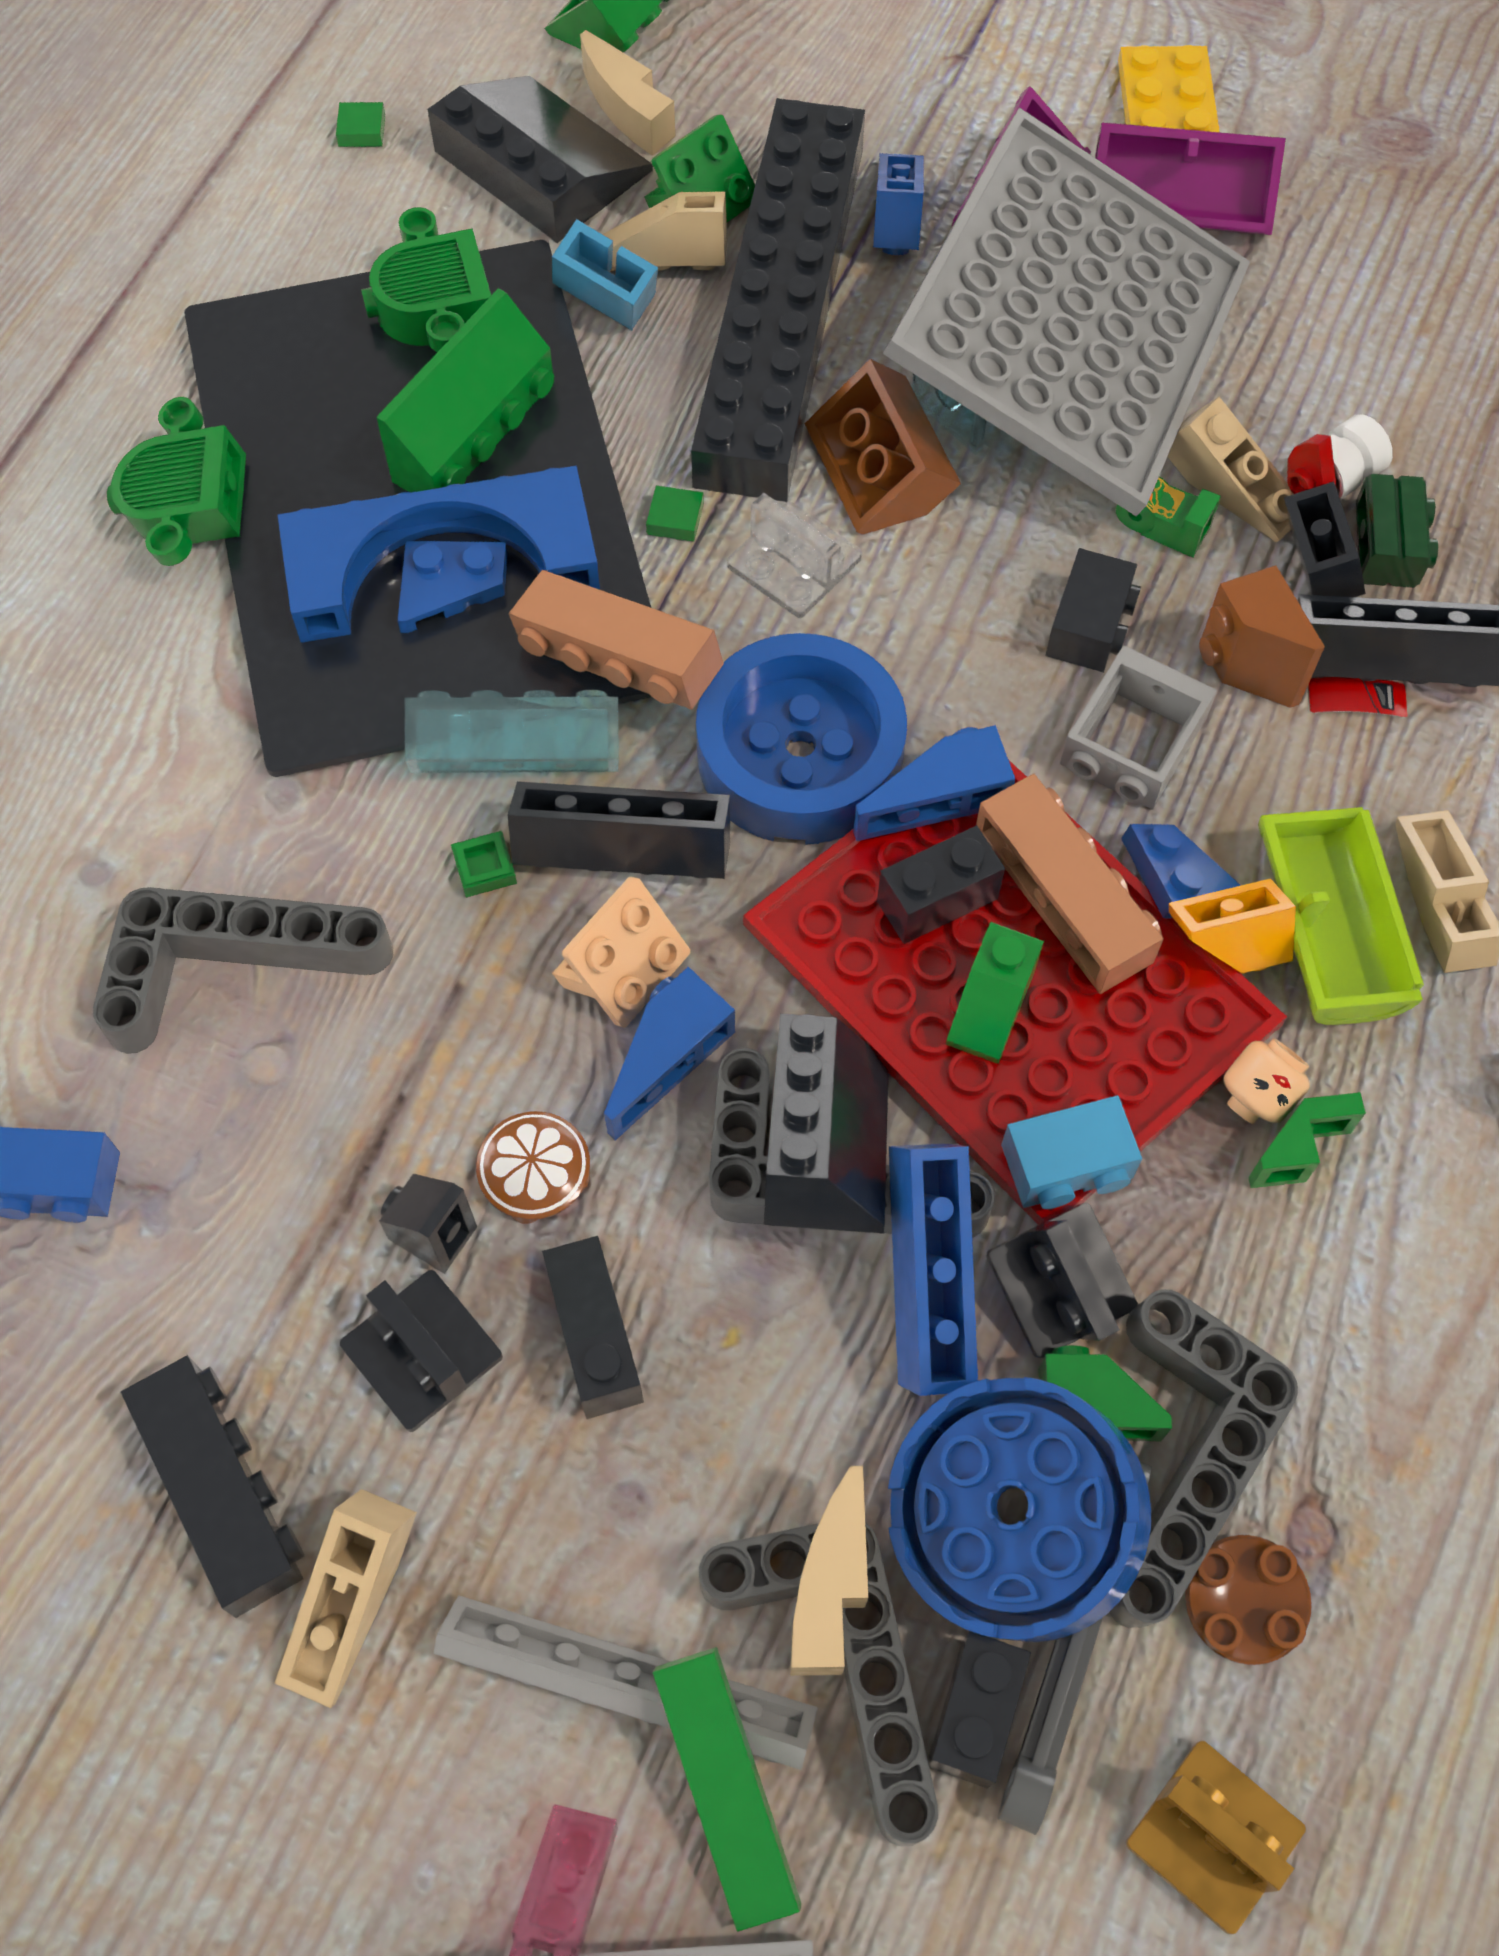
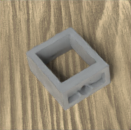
(1137, 680)

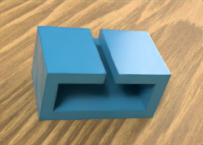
(583, 269)
(1070, 1152)

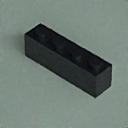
(1405, 640)
(620, 829)
(213, 1486)

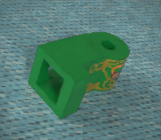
(1174, 517)

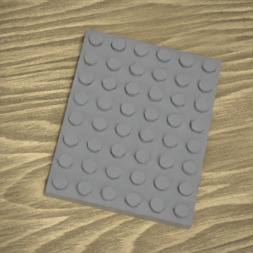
(1071, 312)

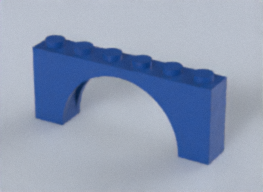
(338, 545)

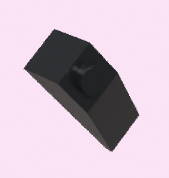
(593, 1327)

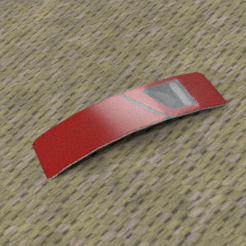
(1356, 695)

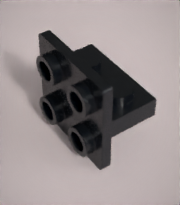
(1062, 1281)
(419, 1348)

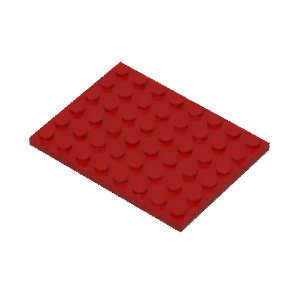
(1148, 1039)

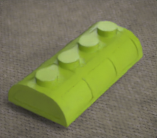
(1346, 915)

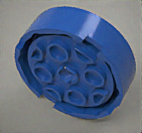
(809, 693)
(1082, 1520)

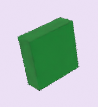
(360, 124)
(675, 513)
(484, 864)

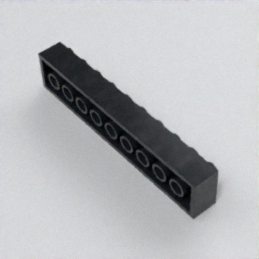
(778, 302)

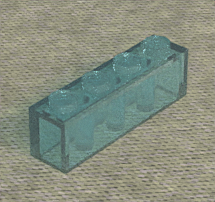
(511, 733)

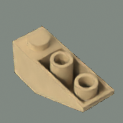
(677, 232)
(1224, 459)

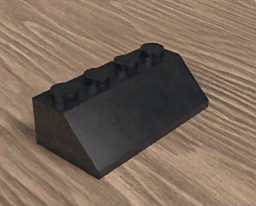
(826, 1129)

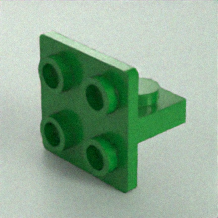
(704, 162)

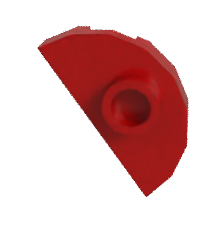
(1311, 464)

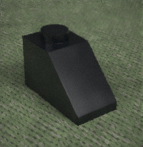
(429, 1220)

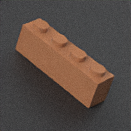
(617, 639)
(1069, 883)

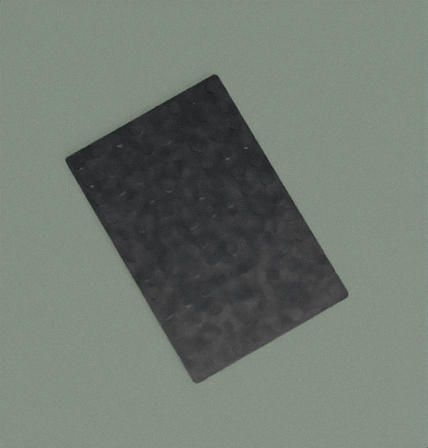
(301, 393)

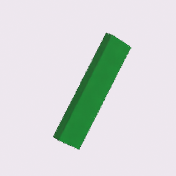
(727, 1789)

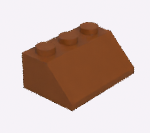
(881, 450)

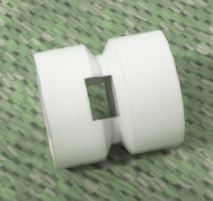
(1359, 450)

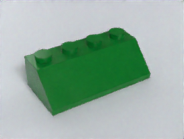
(607, 19)
(466, 398)

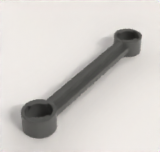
(1035, 1767)

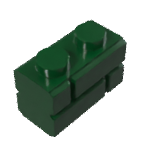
(1394, 530)

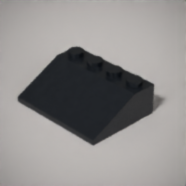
(533, 151)

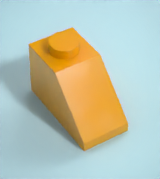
(1241, 925)

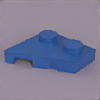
(449, 578)
(1173, 864)

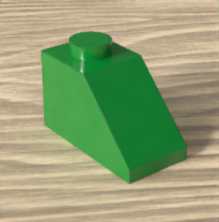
(994, 992)
(1109, 1390)

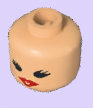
(1266, 1081)

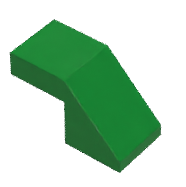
(1294, 1152)

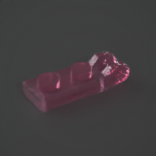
(564, 1883)

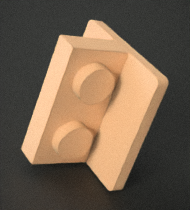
(623, 953)

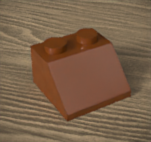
(1261, 638)

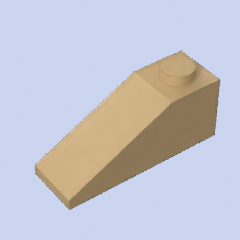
(344, 1594)

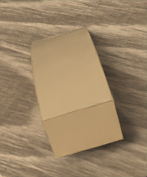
(627, 94)
(1449, 891)
(831, 1581)

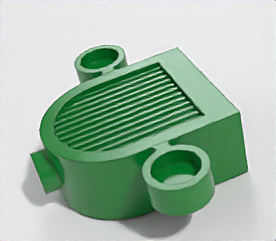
(426, 283)
(181, 484)

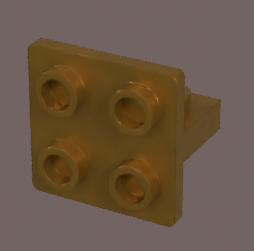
(1217, 1838)

